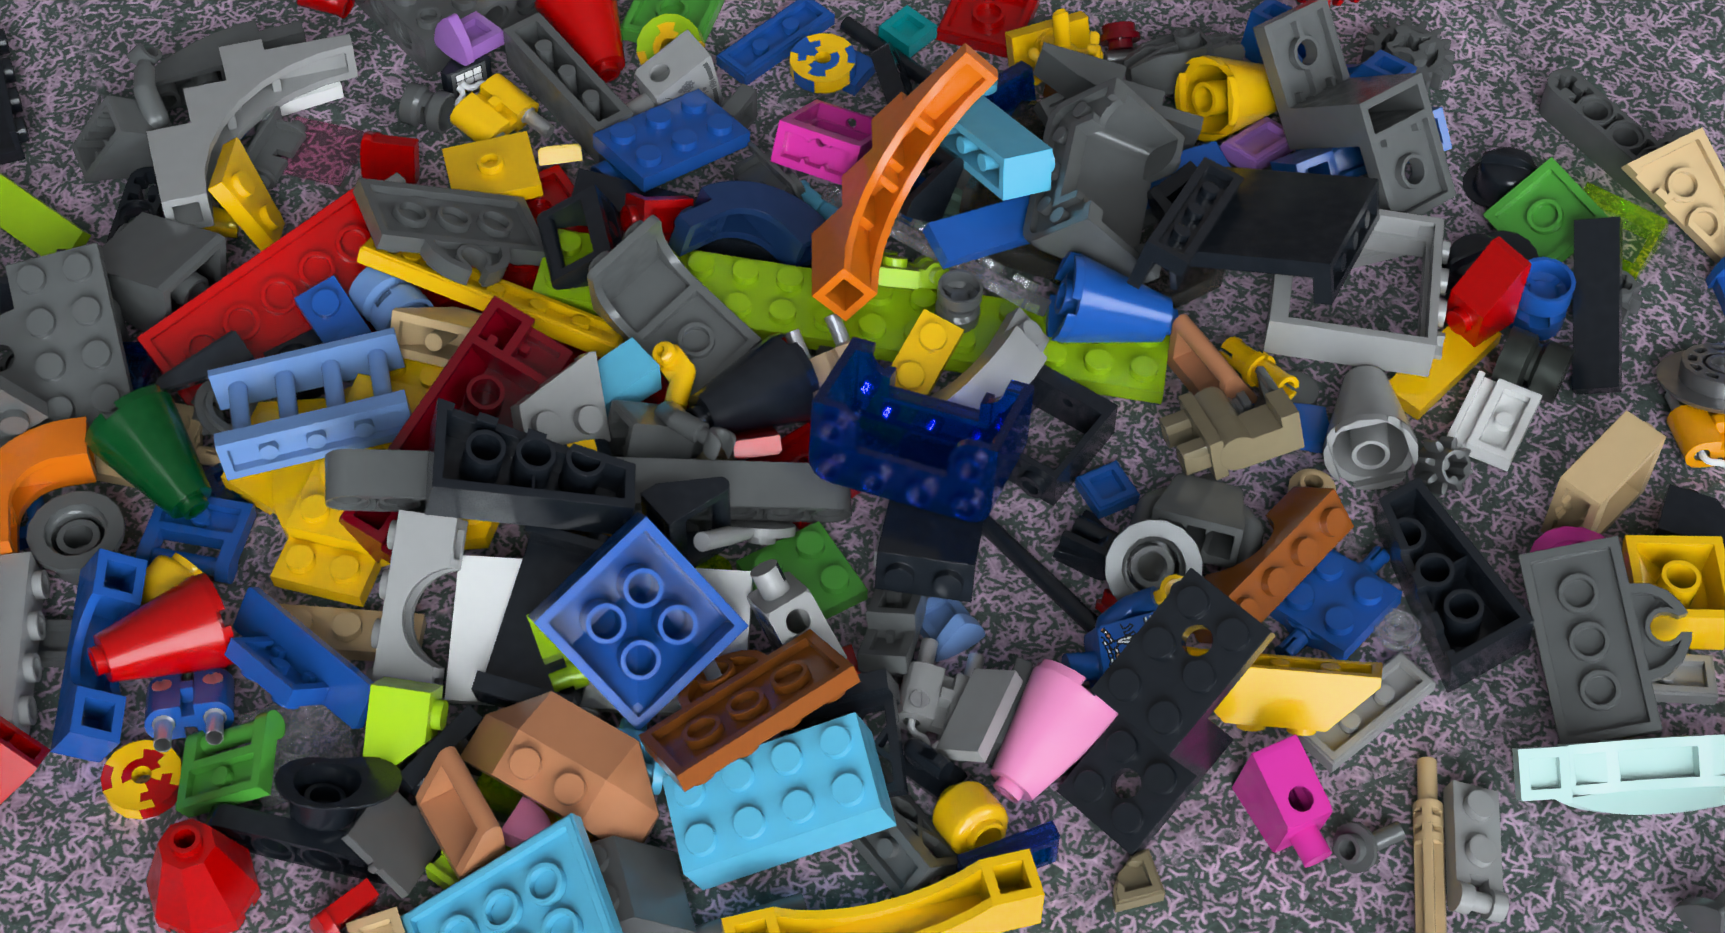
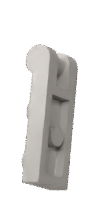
(1474, 851)

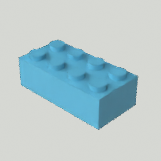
(781, 803)

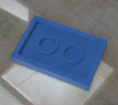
(671, 140)

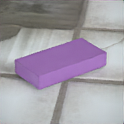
(1256, 145)

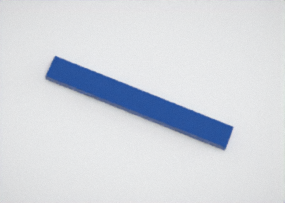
(1001, 224)

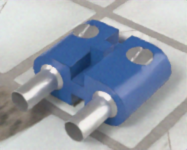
(180, 703)

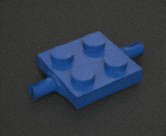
(1336, 605)

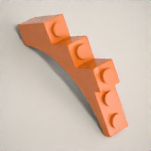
(904, 137)

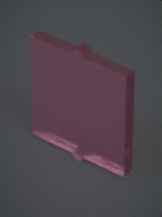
(325, 152)

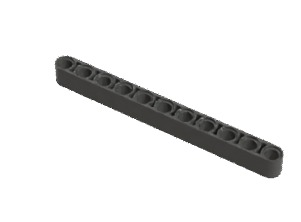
(758, 489)

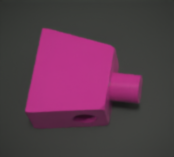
(1286, 799)

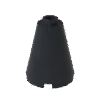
(759, 390)

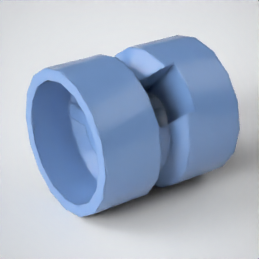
(378, 294)

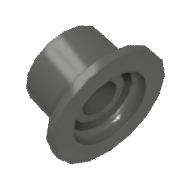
(72, 530)
(1148, 554)

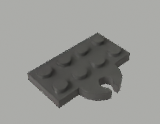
(451, 227)
(65, 334)
(1599, 640)

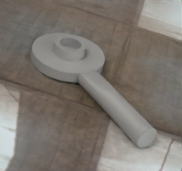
(753, 531)

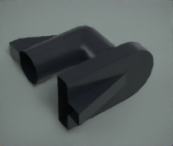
(1086, 546)
(930, 768)

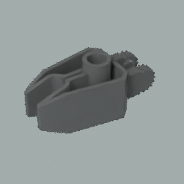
(1163, 58)

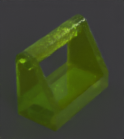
(1635, 220)

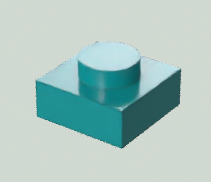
(908, 31)

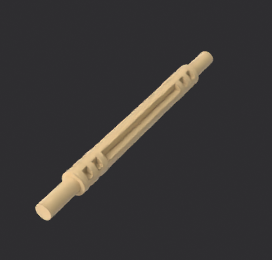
(1428, 851)

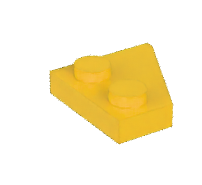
(244, 195)

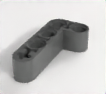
(1599, 126)

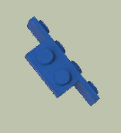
(295, 661)

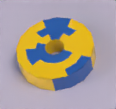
(823, 63)

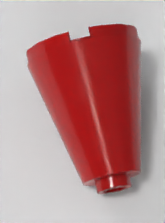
(591, 30)
(166, 636)

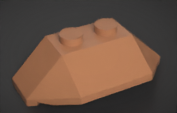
(568, 765)

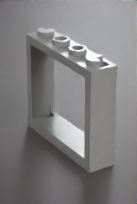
(1359, 346)

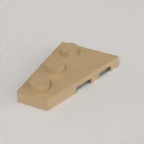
(1688, 186)

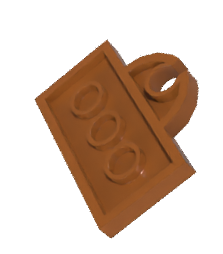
(746, 706)

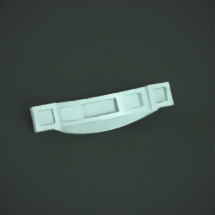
(1626, 774)

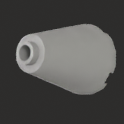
(1369, 432)

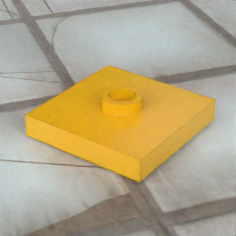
(495, 166)

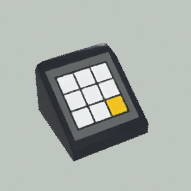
(456, 73)

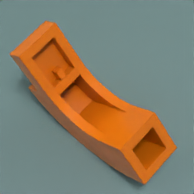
(36, 464)

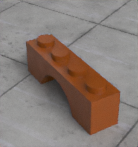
(1305, 529)

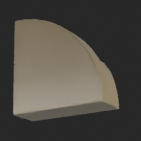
(1137, 883)

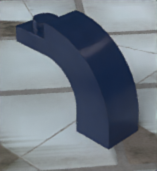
(750, 213)

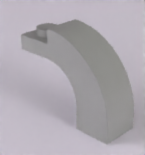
(1012, 354)

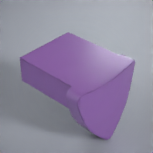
(467, 37)

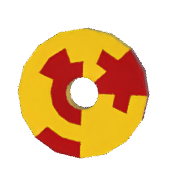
(147, 798)

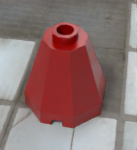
(201, 880)

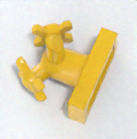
(1063, 30)

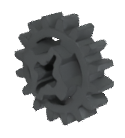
(1414, 46)

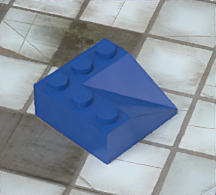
(638, 620)

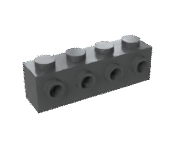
(562, 81)

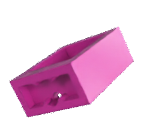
(821, 140)

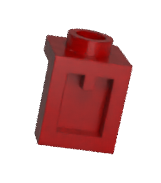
(663, 207)

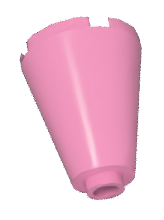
(1049, 731)

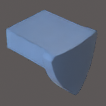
(950, 626)

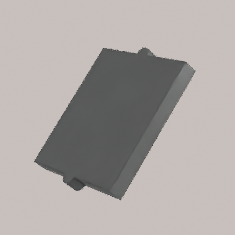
(393, 842)

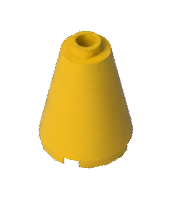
(1225, 93)

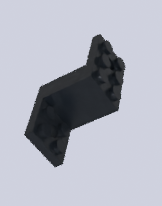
(1164, 711)

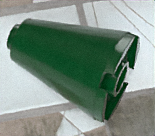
(152, 451)

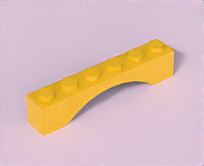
(982, 898)

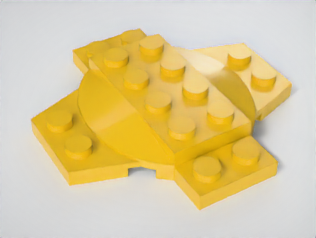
(319, 551)

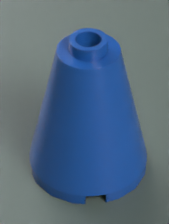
(1101, 306)

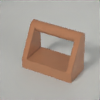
(1200, 363)
(459, 815)

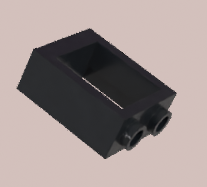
(1077, 408)

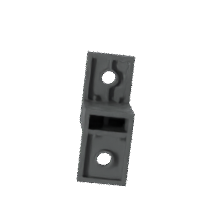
(1379, 114)

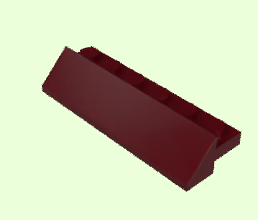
(487, 374)

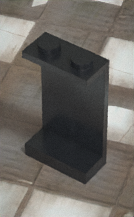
(927, 553)
(516, 665)

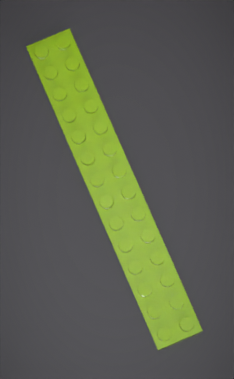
(780, 299)

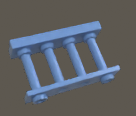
(311, 434)

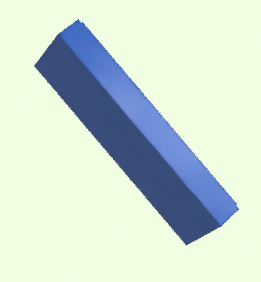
(774, 40)

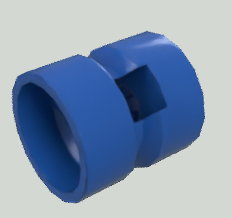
(1545, 297)

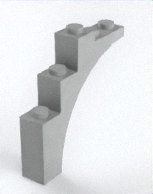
(228, 109)

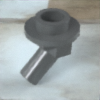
(1363, 844)

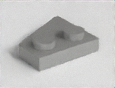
(566, 405)

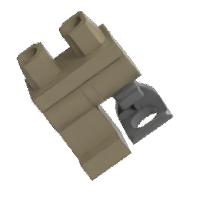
(1232, 432)

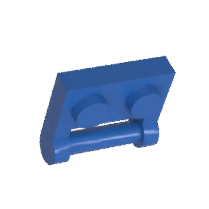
(220, 526)

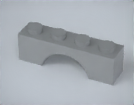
(421, 553)

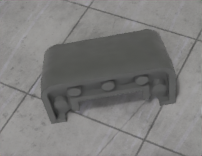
(1105, 159)

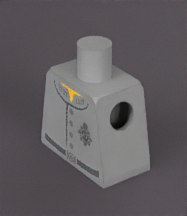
(674, 72)

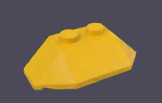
(1297, 692)

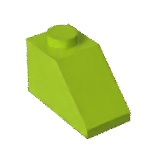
(402, 718)

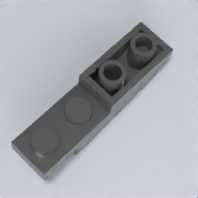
(201, 60)

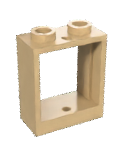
(1606, 477)

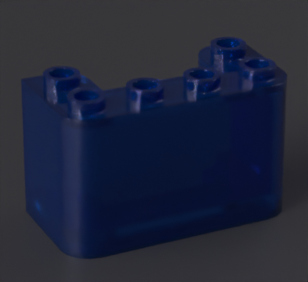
(912, 443)

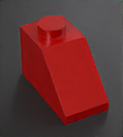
(1488, 293)

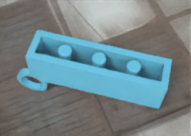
(1000, 151)

